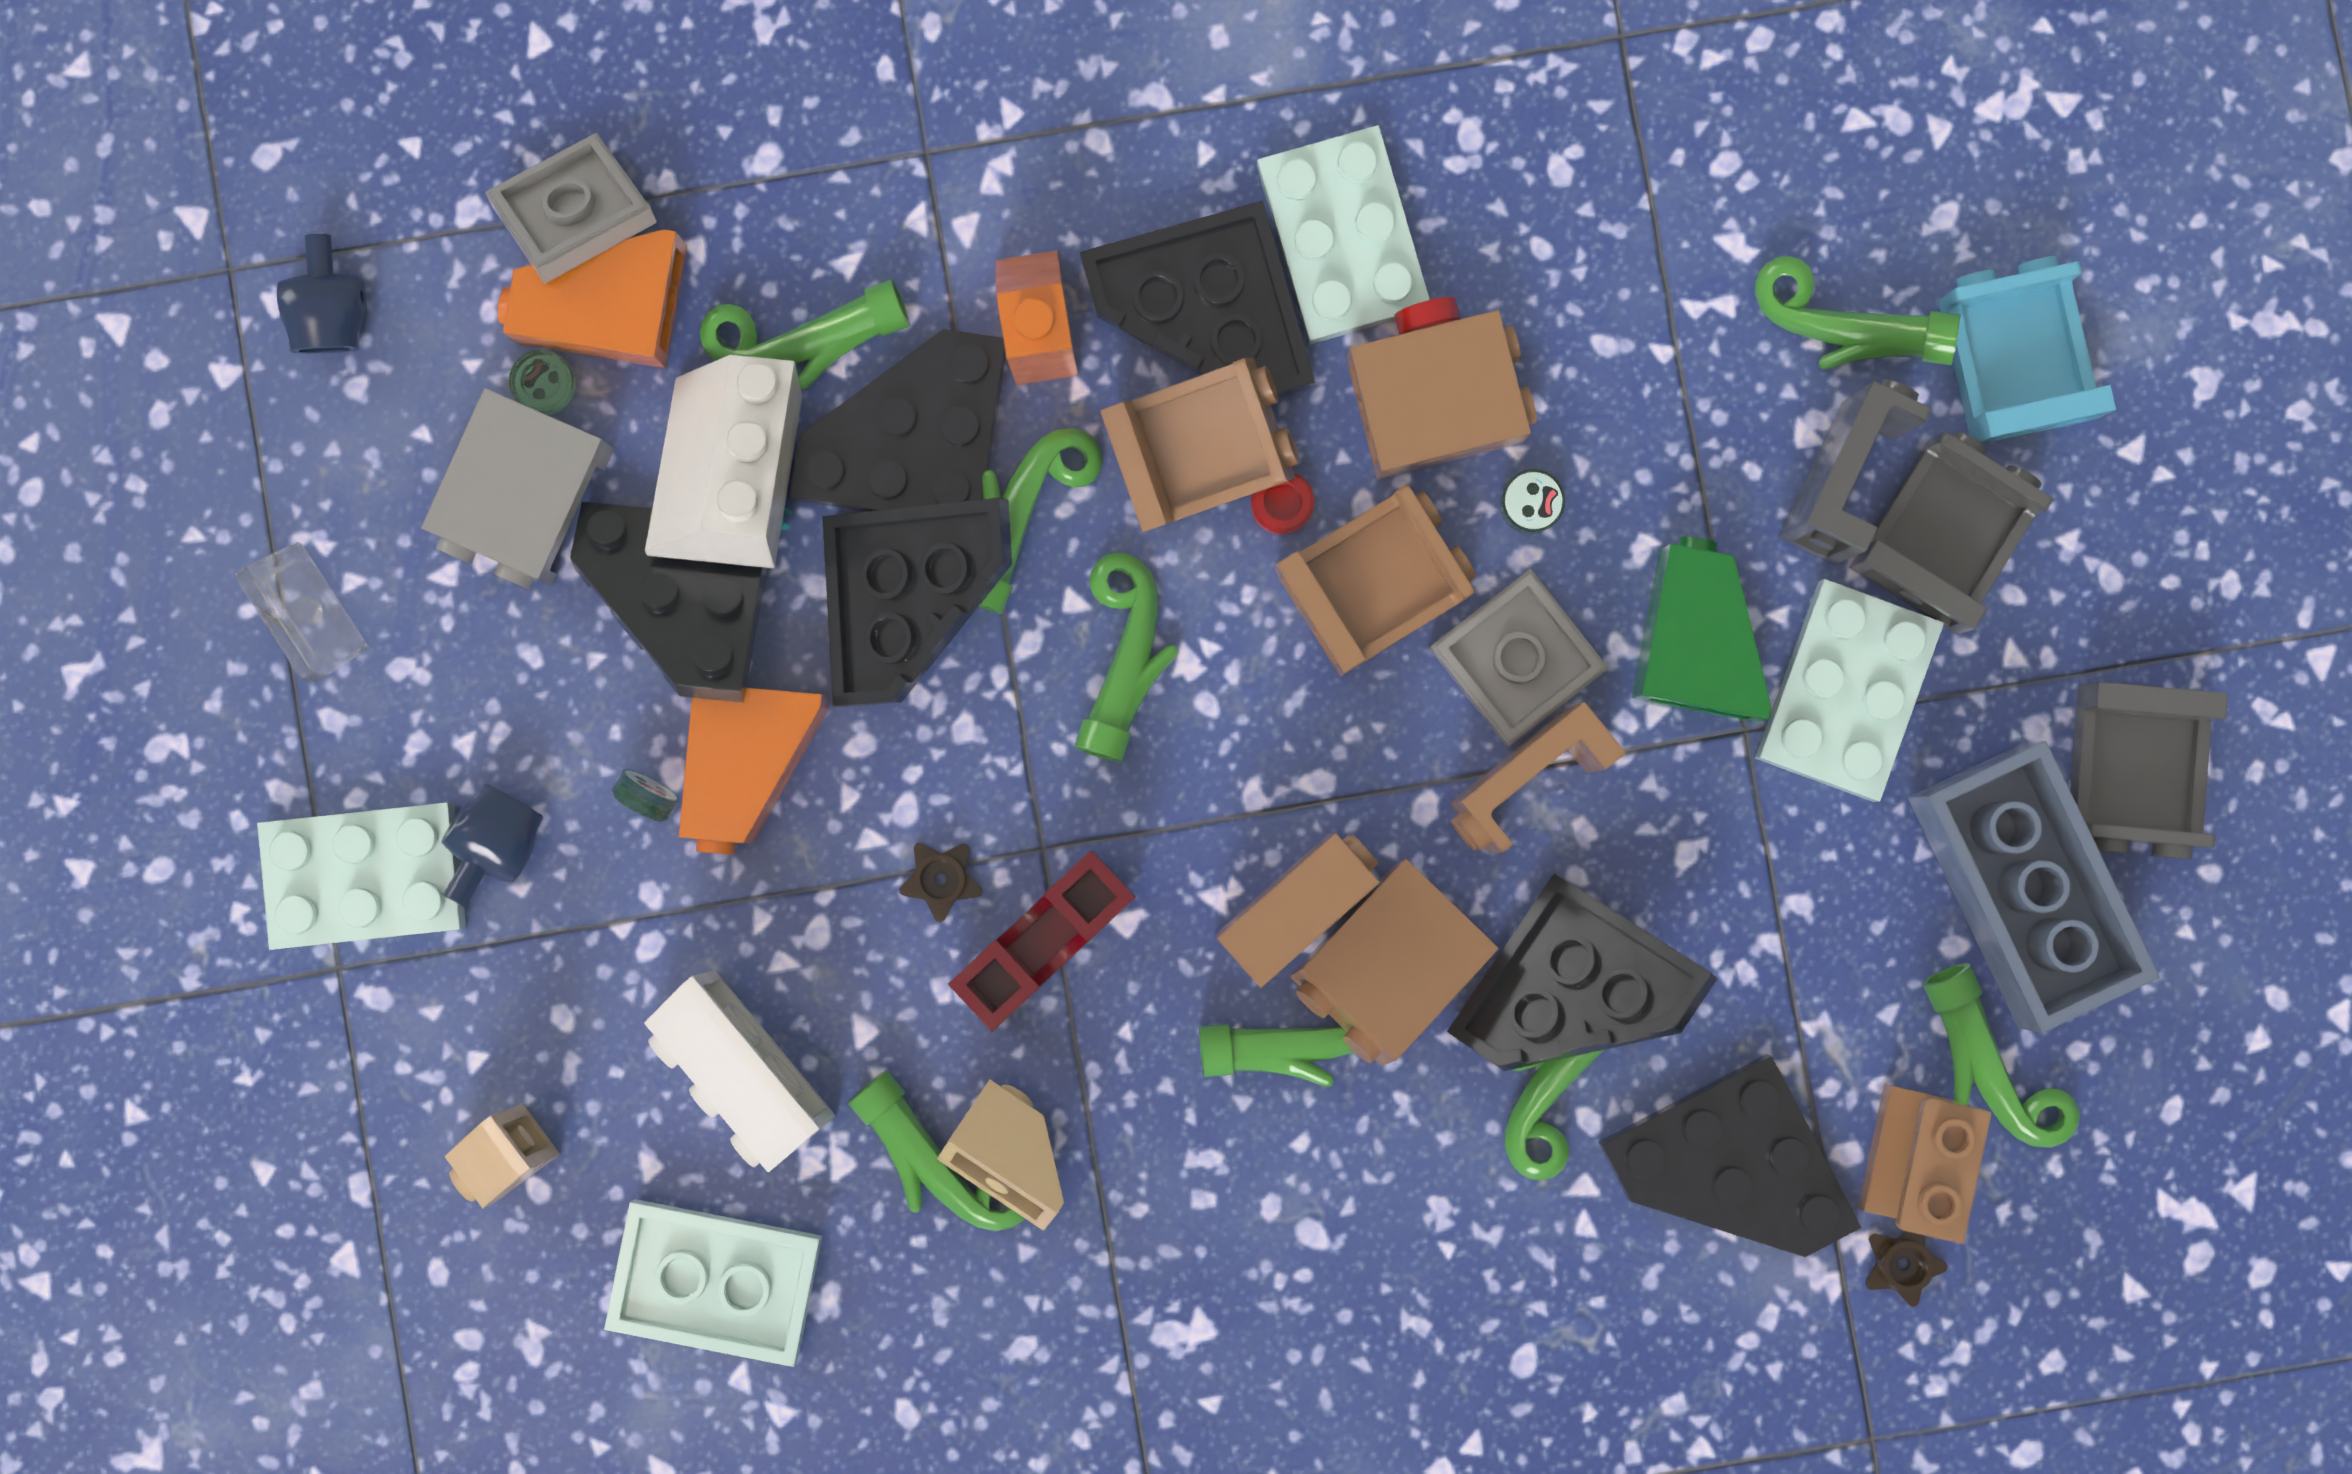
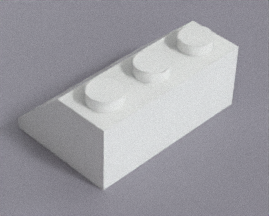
(726, 462)
(737, 1070)

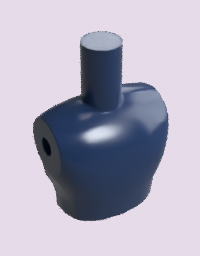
(322, 308)
(492, 839)

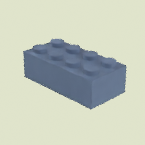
(2033, 887)

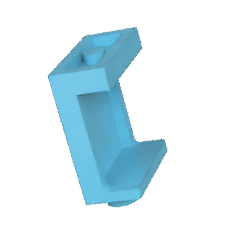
(2023, 352)

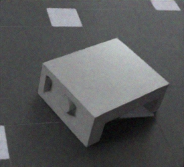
(513, 488)

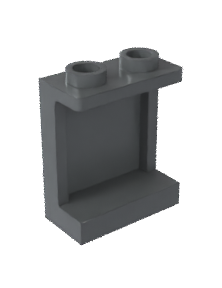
(1817, 516)
(1951, 530)
(2144, 765)

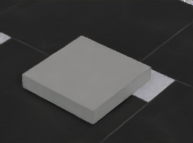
(570, 207)
(1518, 658)

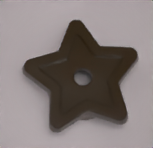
(923, 884)
(1910, 1280)

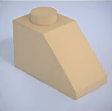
(1007, 1153)
(499, 1155)

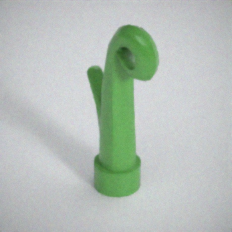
(1861, 334)
(820, 340)
(1026, 486)
(1131, 671)
(1271, 1050)
(1976, 1057)
(1535, 1100)
(916, 1156)

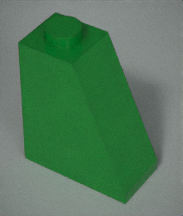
(1700, 637)

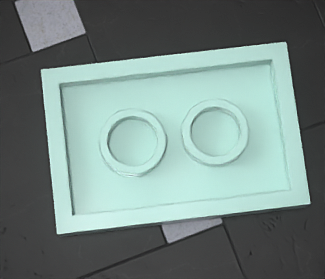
(1342, 233)
(1849, 690)
(358, 876)
(713, 1282)

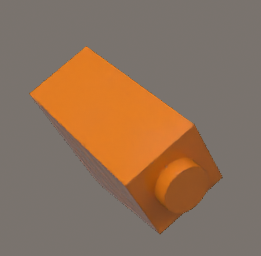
(604, 308)
(1034, 318)
(742, 762)

